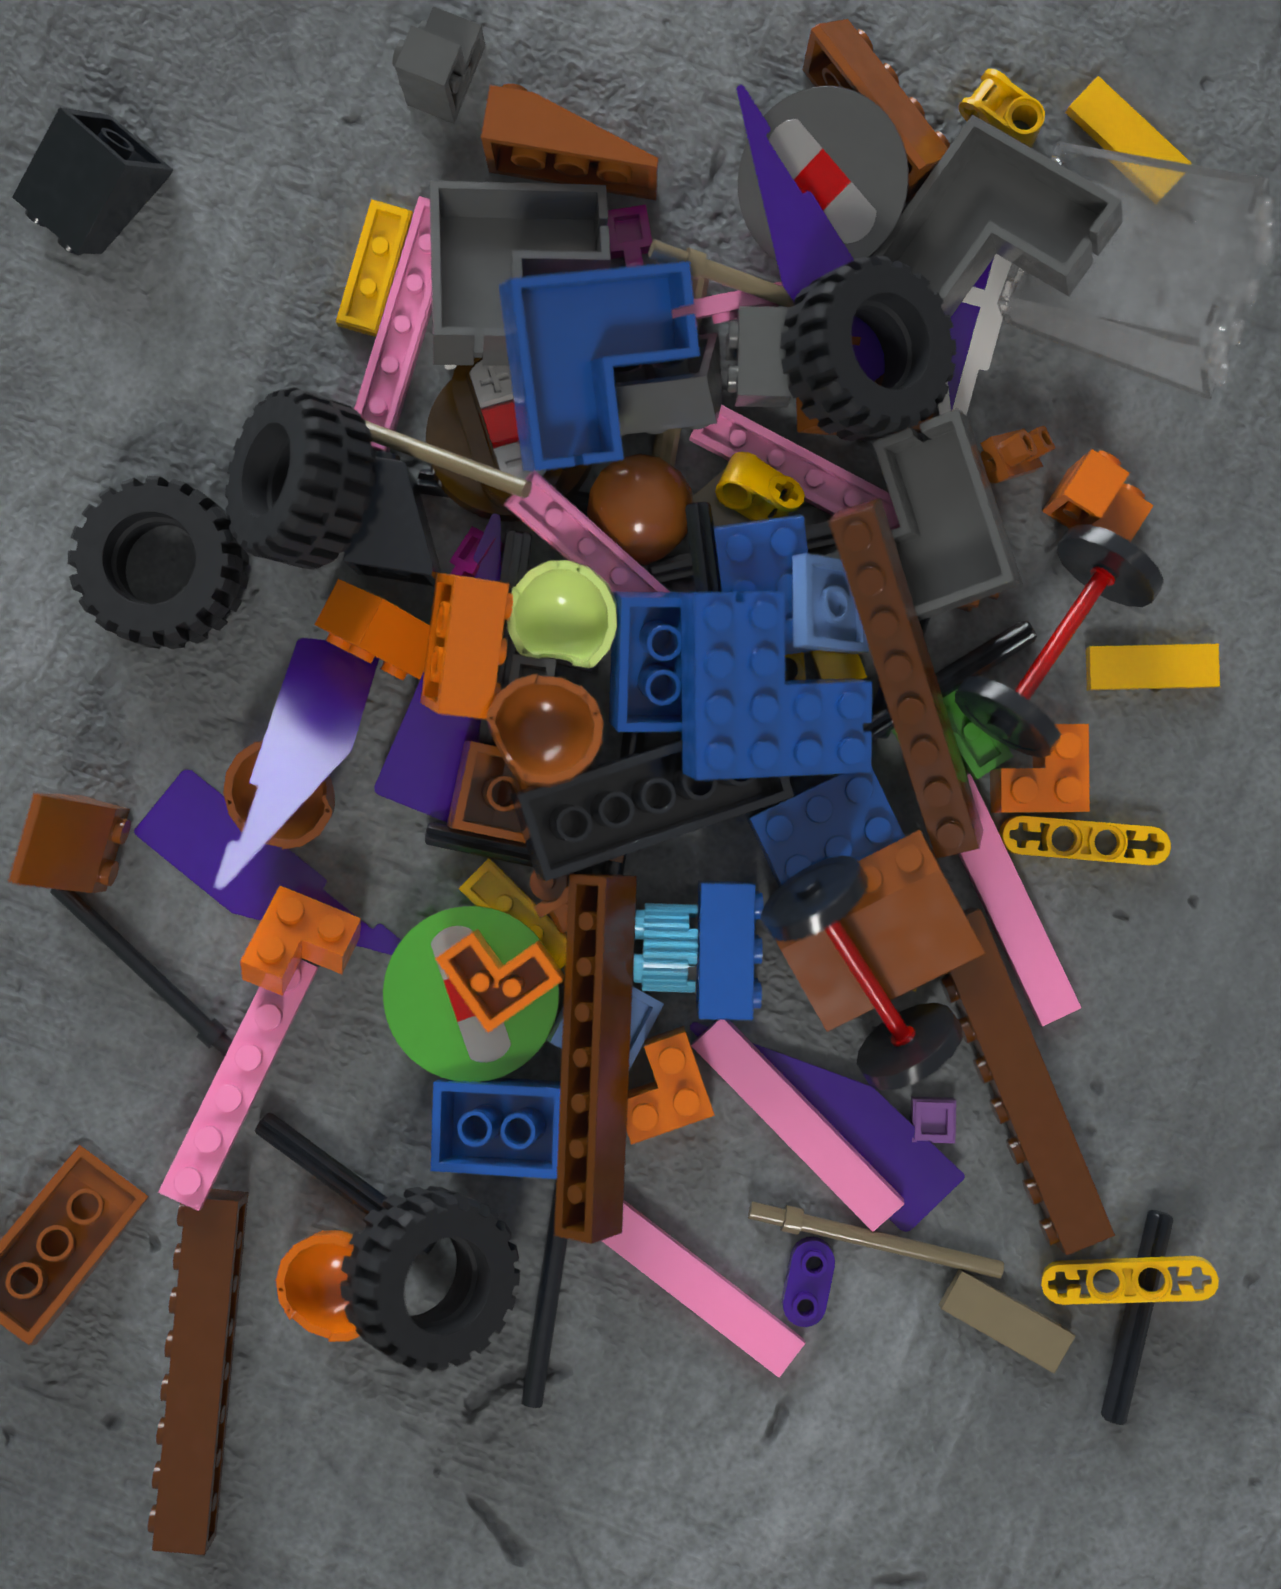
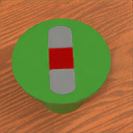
(434, 1019)

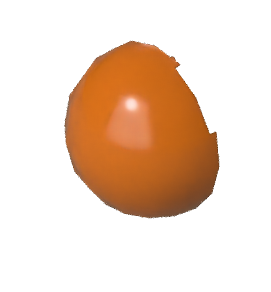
(311, 1282)

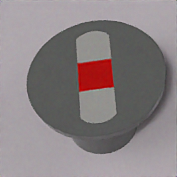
(842, 154)

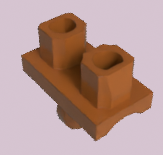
(1015, 453)
(554, 897)

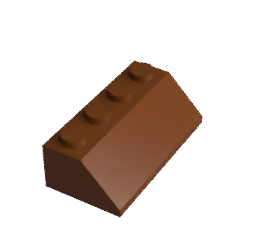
(846, 59)

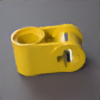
(1003, 106)
(756, 488)

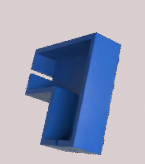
(568, 338)
(741, 709)

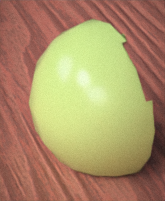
(563, 614)

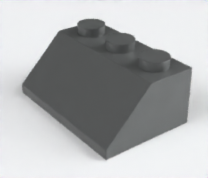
(671, 392)

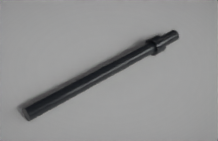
(209, 1031)

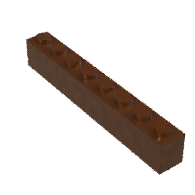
(907, 677)
(595, 1056)
(1025, 1098)
(198, 1373)

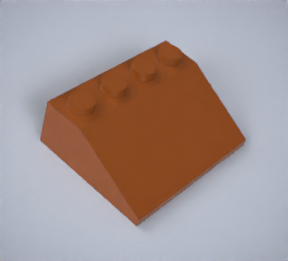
(902, 926)

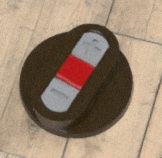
(479, 422)

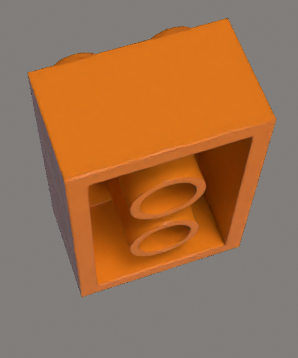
(465, 645)

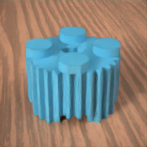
(667, 947)

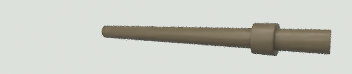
(722, 274)
(450, 461)
(794, 1220)

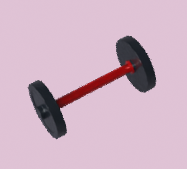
(1107, 568)
(907, 1042)

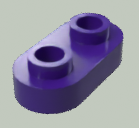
(808, 1283)

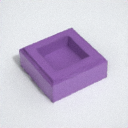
(934, 1119)

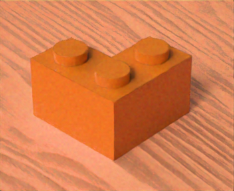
(1096, 496)
(373, 629)
(1052, 784)
(295, 930)
(496, 989)
(676, 1095)

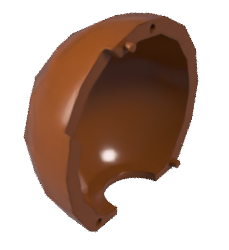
(641, 506)
(545, 729)
(304, 823)

